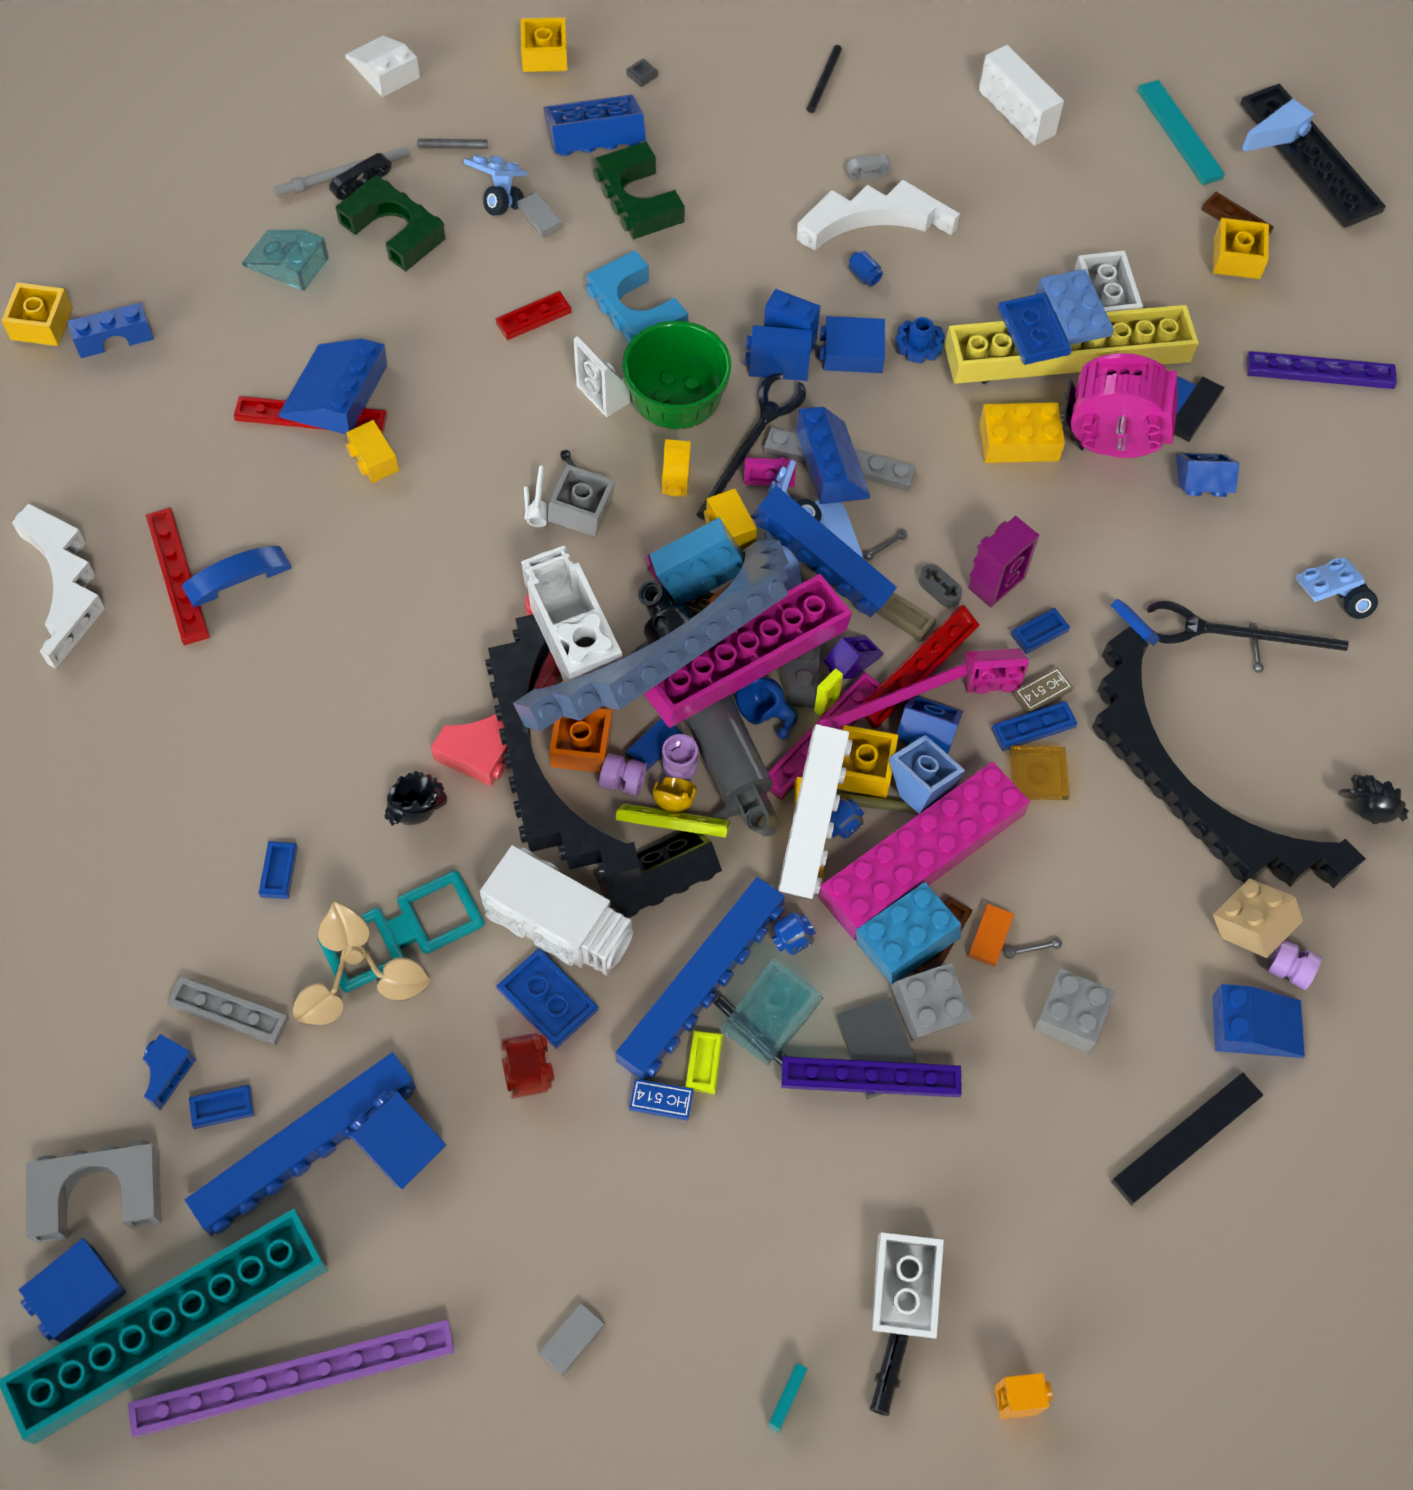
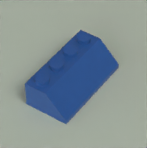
(830, 456)

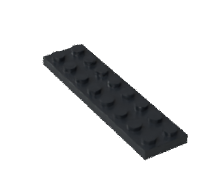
(1319, 163)

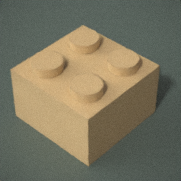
(1258, 917)

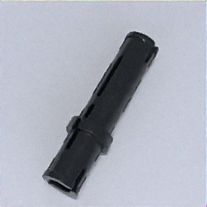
(882, 1401)

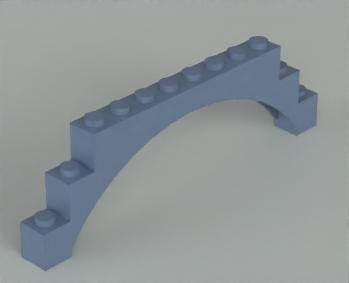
(620, 683)

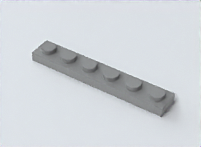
(874, 467)

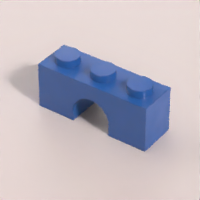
(92, 330)

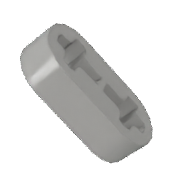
(869, 167)

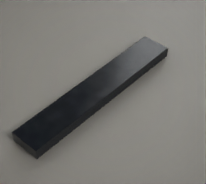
(1186, 1138)

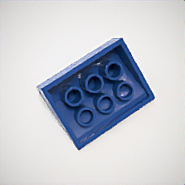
(595, 124)
(336, 385)

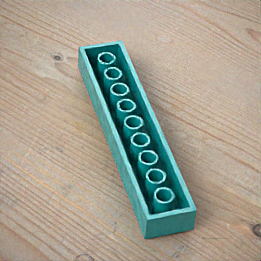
(161, 1327)

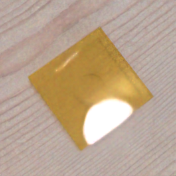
(1040, 772)

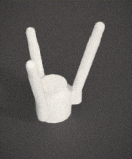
(537, 512)

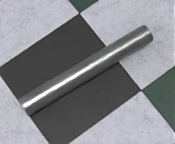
(453, 143)

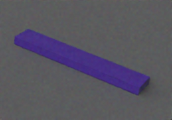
(1321, 370)
(871, 1076)

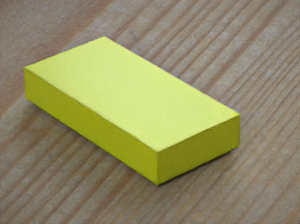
(828, 692)
(704, 1062)

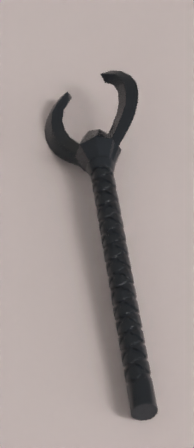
(768, 412)
(1197, 626)

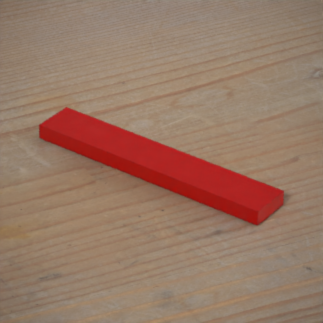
(267, 412)
(175, 573)
(925, 659)

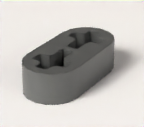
(942, 584)

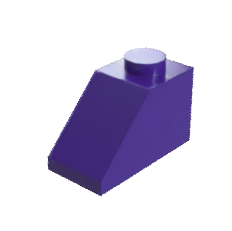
(853, 656)

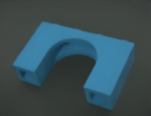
(618, 278)

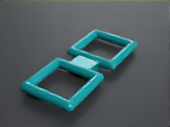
(407, 928)

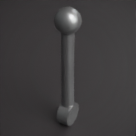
(901, 535)
(1258, 666)
(1010, 952)

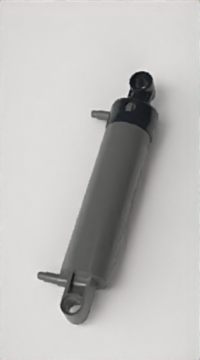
(717, 730)

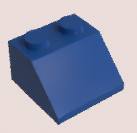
(1207, 473)
(930, 719)

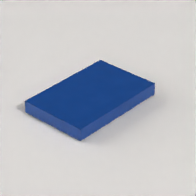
(1034, 328)
(547, 998)

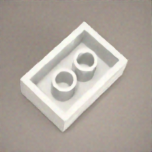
(1111, 279)

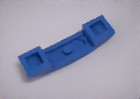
(234, 570)

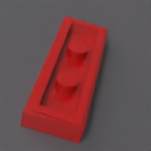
(533, 315)

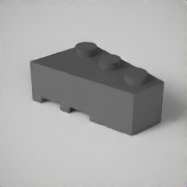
(800, 679)

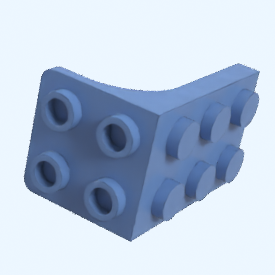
(1076, 306)

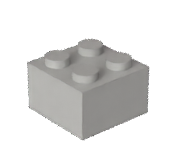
(581, 500)
(931, 1001)
(1074, 1010)

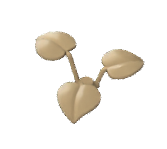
(349, 932)

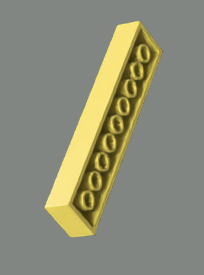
(988, 353)

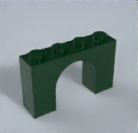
(381, 199)
(637, 214)

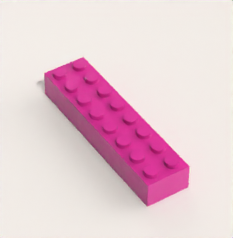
(770, 640)
(924, 847)

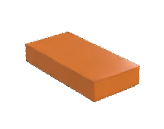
(991, 935)

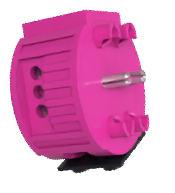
(1122, 406)

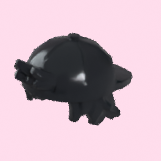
(414, 799)
(1376, 800)

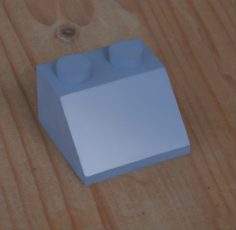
(924, 773)

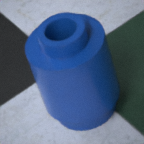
(865, 268)

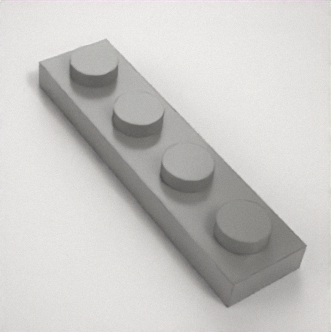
(228, 1010)

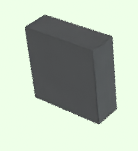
(642, 72)

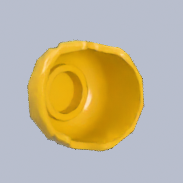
(674, 794)

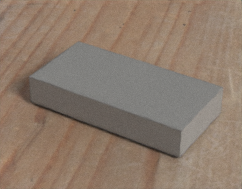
(539, 214)
(571, 1339)

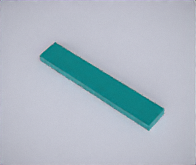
(1181, 132)

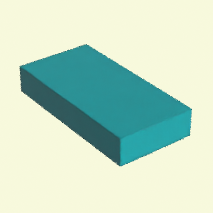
(787, 1397)

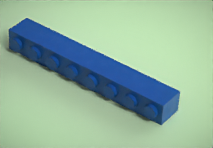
(699, 980)
(295, 1147)

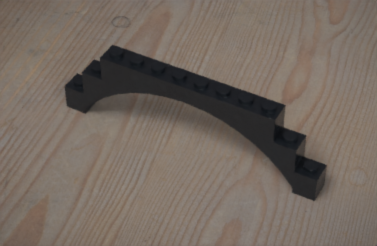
(544, 815)
(1239, 844)

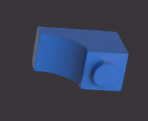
(167, 1067)

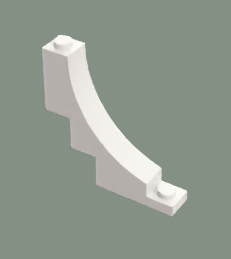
(901, 207)
(72, 604)

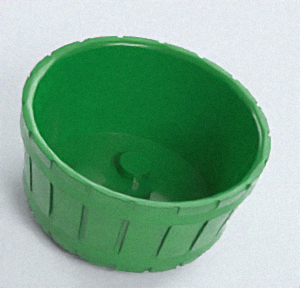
(676, 373)

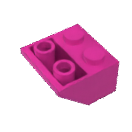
(995, 670)

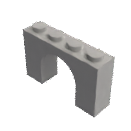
(53, 1179)

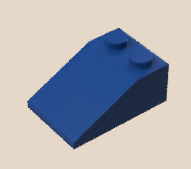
(1257, 1022)

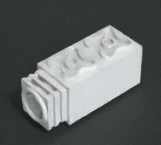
(568, 614)
(555, 912)

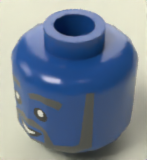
(846, 818)
(793, 933)

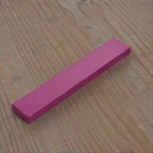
(895, 697)
(794, 761)

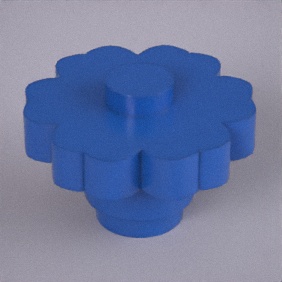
(920, 340)

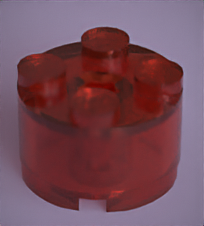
(526, 1066)

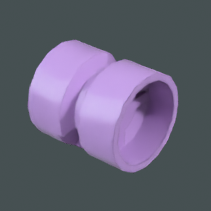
(680, 757)
(621, 774)
(1291, 963)

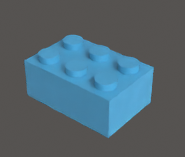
(698, 562)
(908, 933)

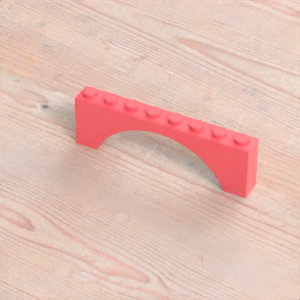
(477, 746)

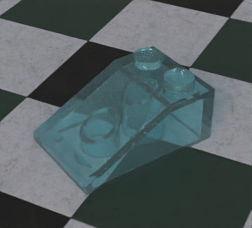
(288, 256)
(772, 1012)

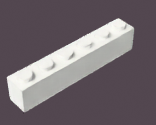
(813, 812)

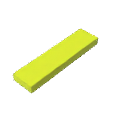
(673, 820)

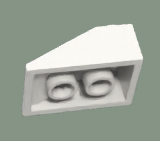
(385, 64)
(599, 380)
(907, 1285)

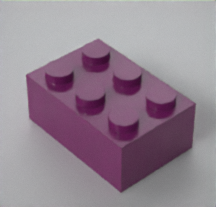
(1002, 560)

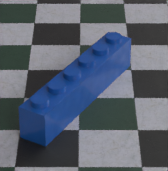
(823, 552)

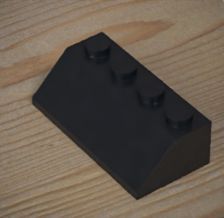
(666, 870)

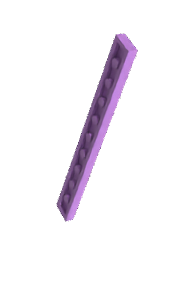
(290, 1378)

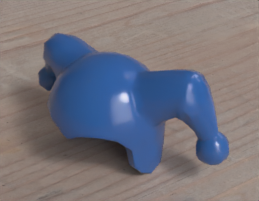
(766, 700)

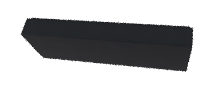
(1196, 408)

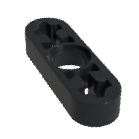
(347, 182)

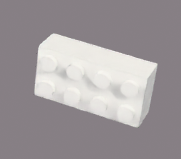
(1020, 95)

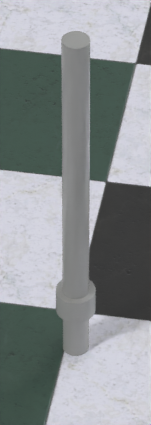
(299, 184)

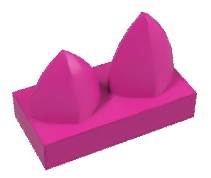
(764, 471)

